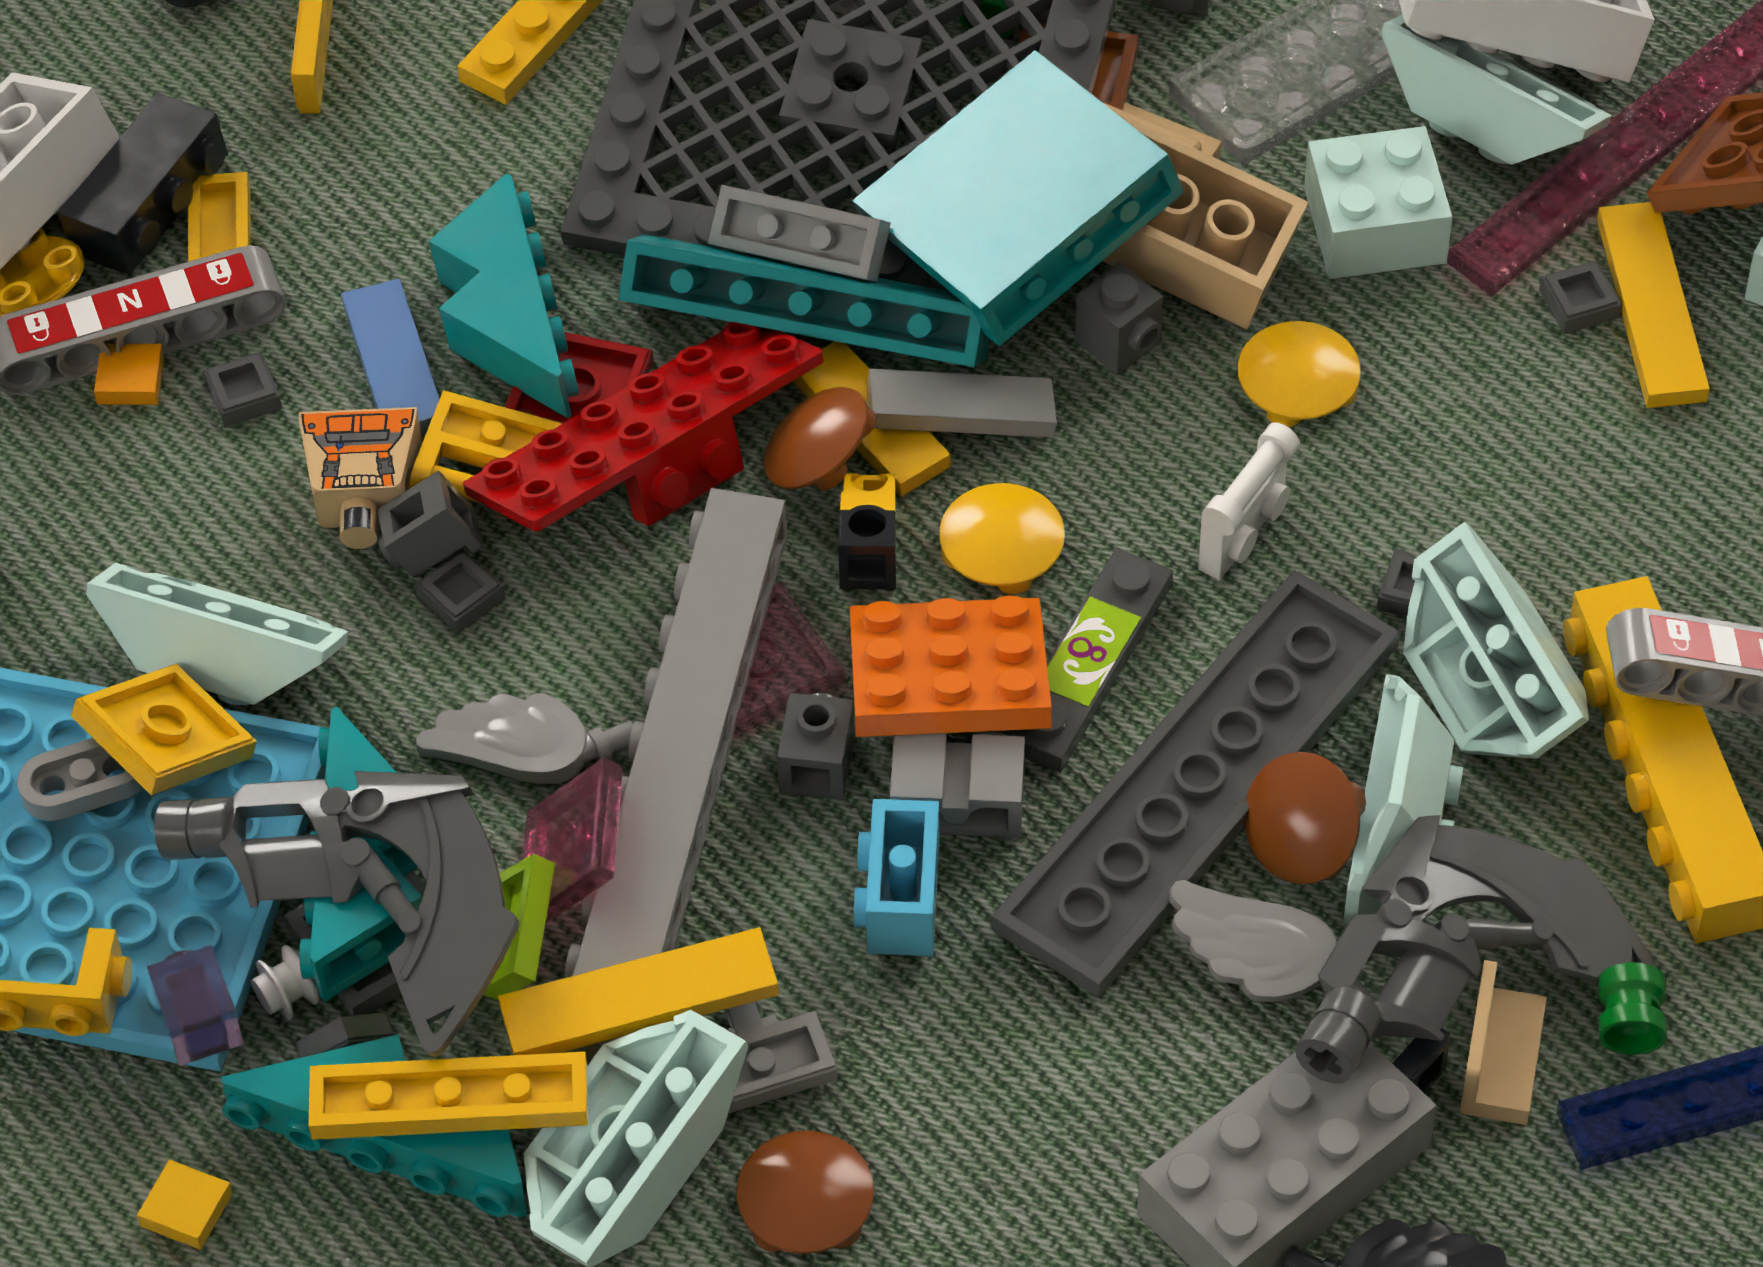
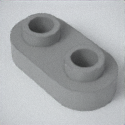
(80, 773)

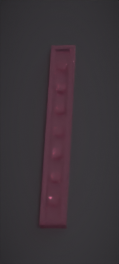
(1612, 157)

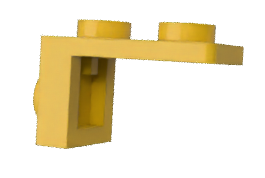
(72, 1008)

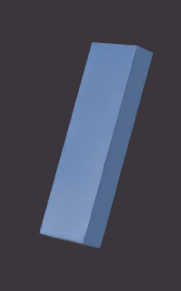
(391, 349)

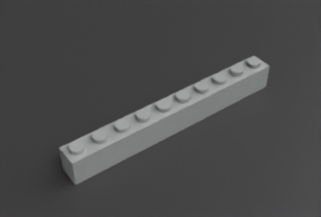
(685, 732)

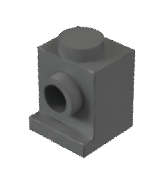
(427, 525)

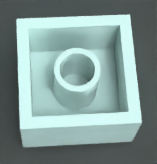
(1377, 202)

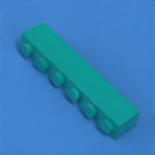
(801, 300)

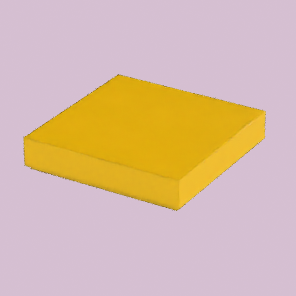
(163, 729)

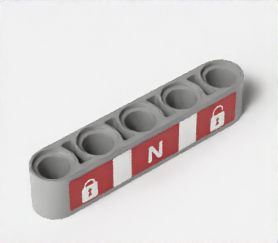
(163, 307)
(1688, 659)

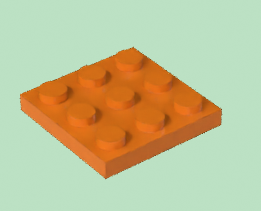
(949, 667)

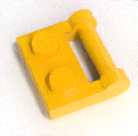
(473, 435)

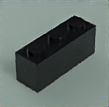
(143, 183)

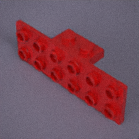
(660, 434)

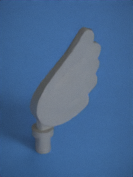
(521, 738)
(1253, 942)

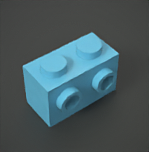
(902, 877)

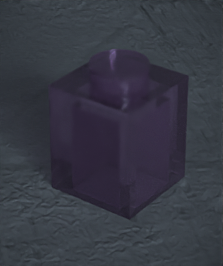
(195, 1004)

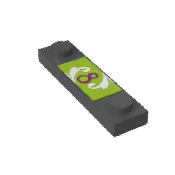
(1096, 652)

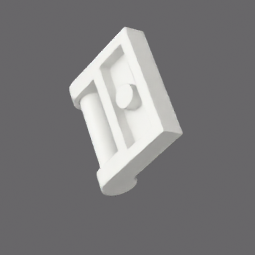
(1257, 493)

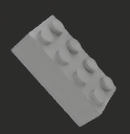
(1284, 1162)

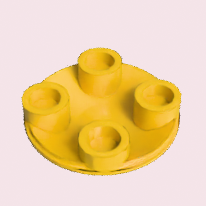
(40, 273)
(1299, 371)
(1001, 536)

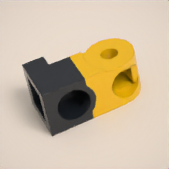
(867, 532)

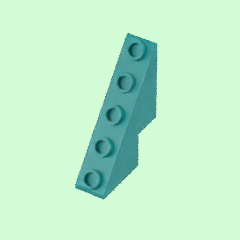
(499, 300)
(356, 934)
(465, 1164)

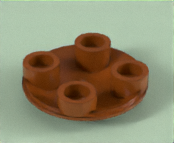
(818, 439)
(1303, 817)
(805, 1193)

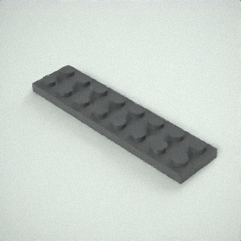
(1189, 781)

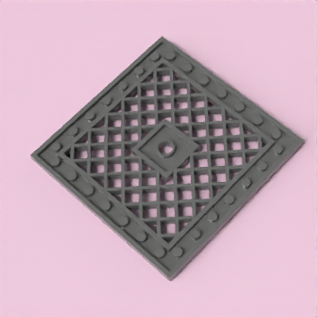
(633, 113)

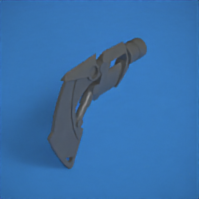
(1441, 866)
(462, 918)

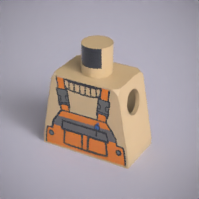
(358, 465)

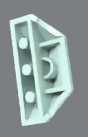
(1487, 97)
(215, 636)
(1488, 653)
(1405, 780)
(651, 1120)

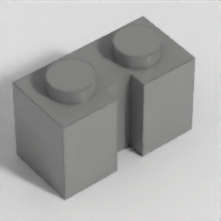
(974, 782)

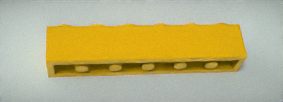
(1673, 779)

